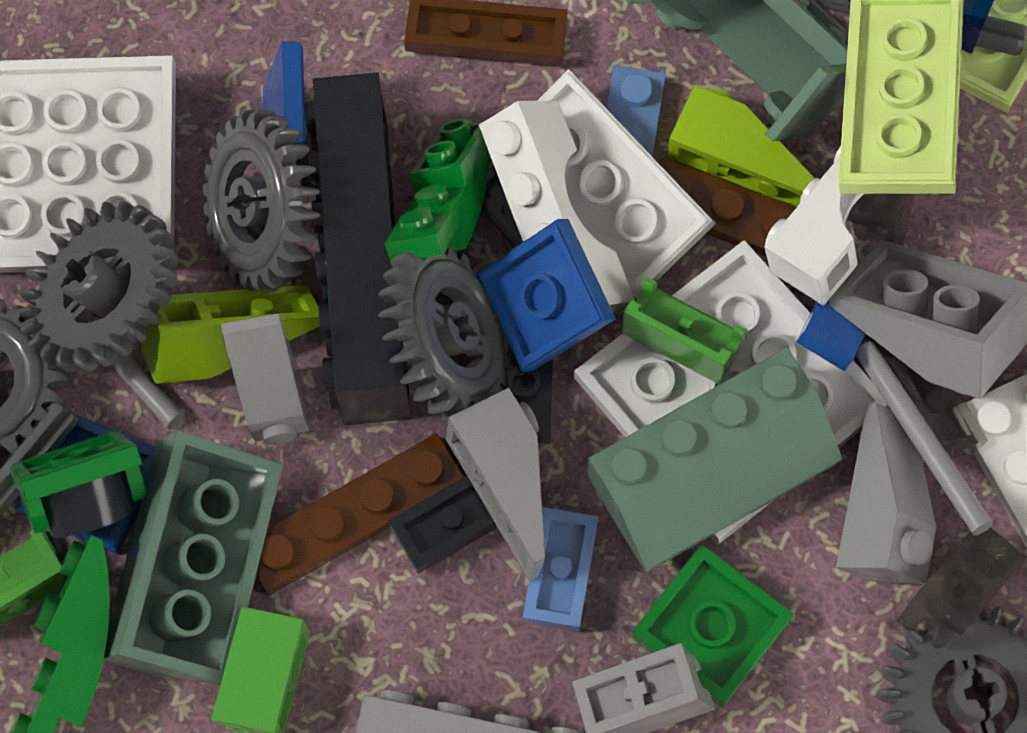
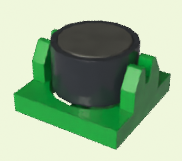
(80, 485)

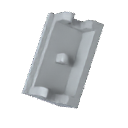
(643, 693)

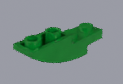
(448, 195)
(78, 630)

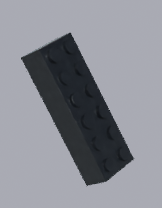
(354, 222)

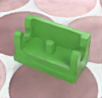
(682, 332)
(28, 576)
(261, 672)

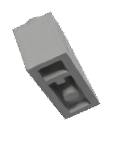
(266, 378)
(501, 458)
(889, 506)

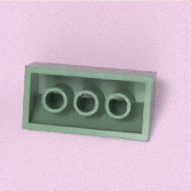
(715, 459)
(191, 558)

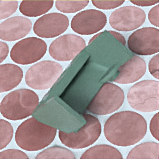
(782, 45)

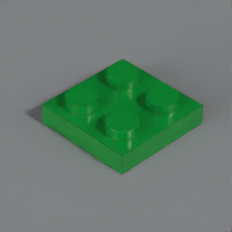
(718, 619)

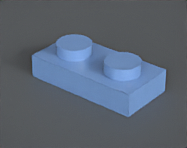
(636, 102)
(560, 590)

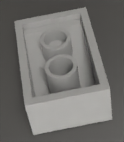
(937, 315)

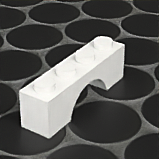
(530, 157)
(813, 244)

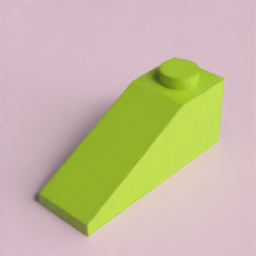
(731, 144)
(190, 336)

